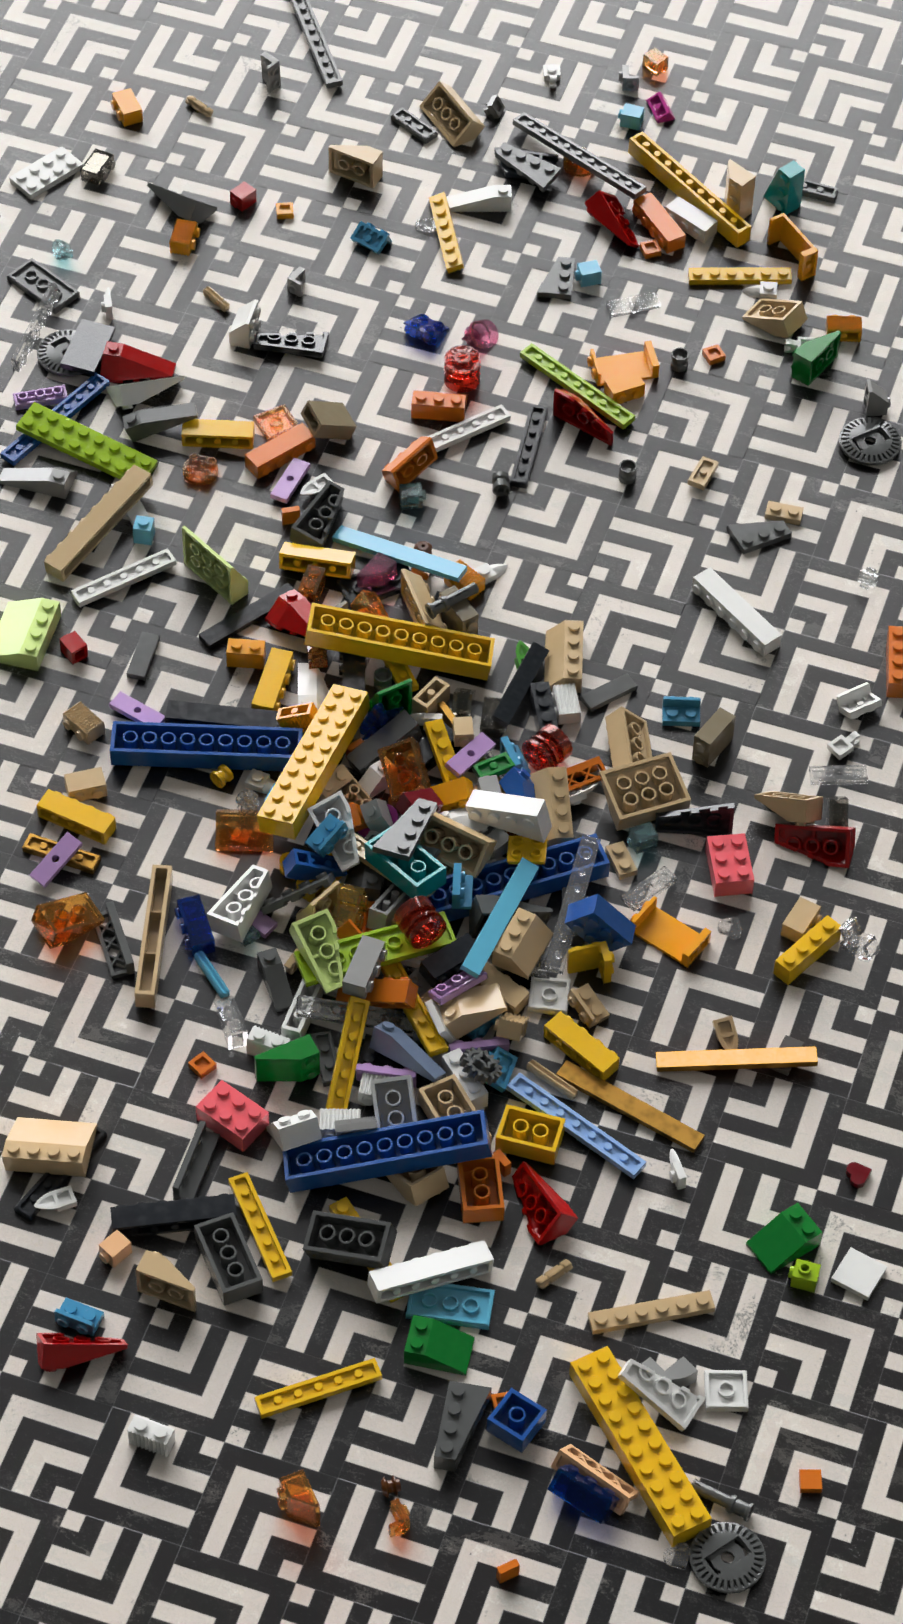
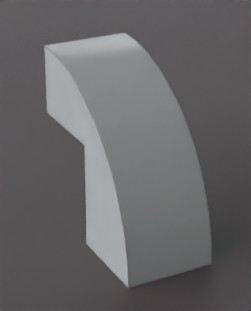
(681, 1372)

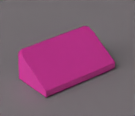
(660, 108)

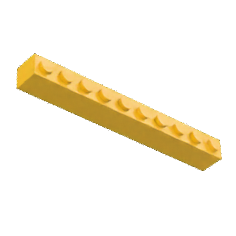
(689, 188)

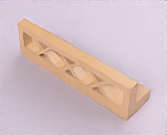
(604, 1477)

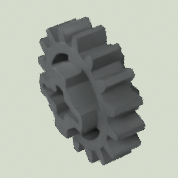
(480, 1066)

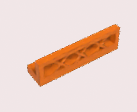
(584, 769)

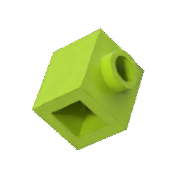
(804, 1275)

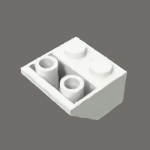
(245, 325)

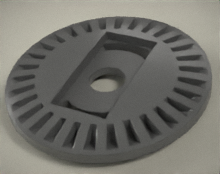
(51, 349)
(870, 428)
(732, 1576)

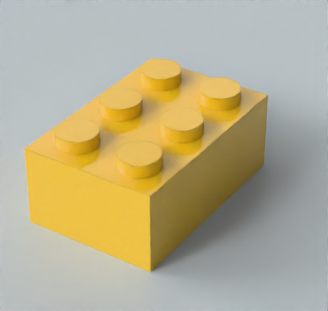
(530, 1134)

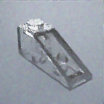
(231, 1022)

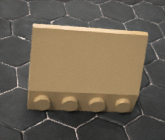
(643, 789)
(49, 1146)

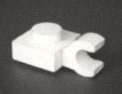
(551, 74)
(792, 344)
(843, 746)

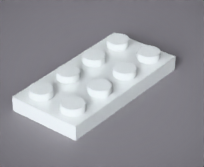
(46, 172)

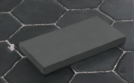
(35, 279)

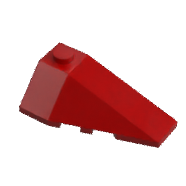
(610, 213)
(129, 363)
(577, 413)
(290, 613)
(820, 842)
(545, 1210)
(63, 1352)

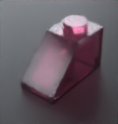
(377, 572)

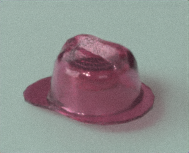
(481, 334)

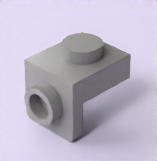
(629, 83)
(295, 281)

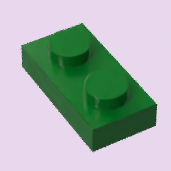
(495, 765)

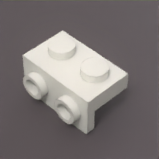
(858, 701)

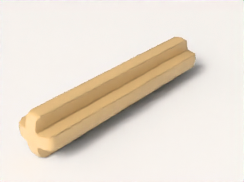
(552, 1079)

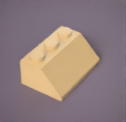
(739, 189)
(522, 944)

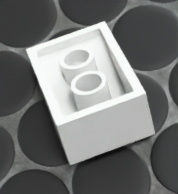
(295, 1130)

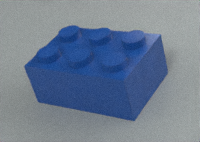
(599, 921)

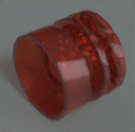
(462, 368)
(547, 748)
(420, 922)

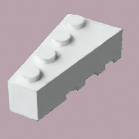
(510, 813)
(241, 904)

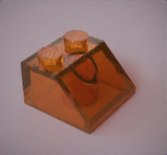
(298, 1498)

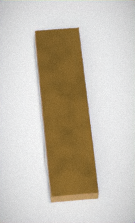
(42, 846)

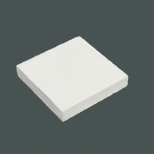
(549, 995)
(436, 1016)
(859, 1273)
(726, 1390)

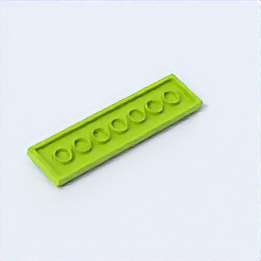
(82, 442)
(395, 942)

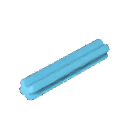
(211, 974)

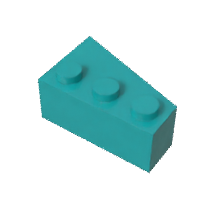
(786, 188)

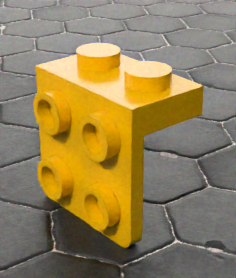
(527, 848)
(591, 957)

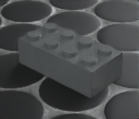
(349, 1240)
(228, 1258)

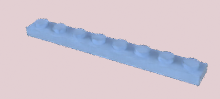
(577, 1126)

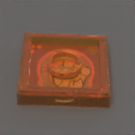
(275, 421)

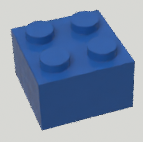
(516, 1420)

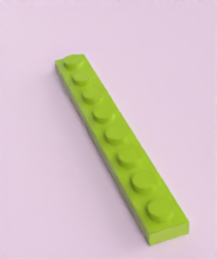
(577, 386)

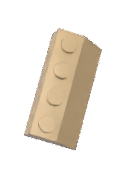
(451, 115)
(416, 595)
(565, 654)
(627, 737)
(553, 787)
(458, 844)

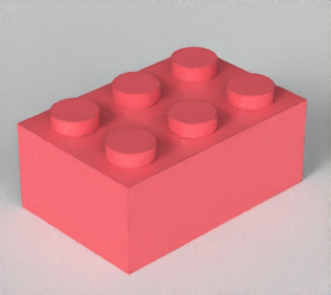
(729, 865)
(232, 1115)

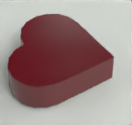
(858, 1174)

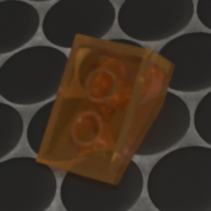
(66, 919)

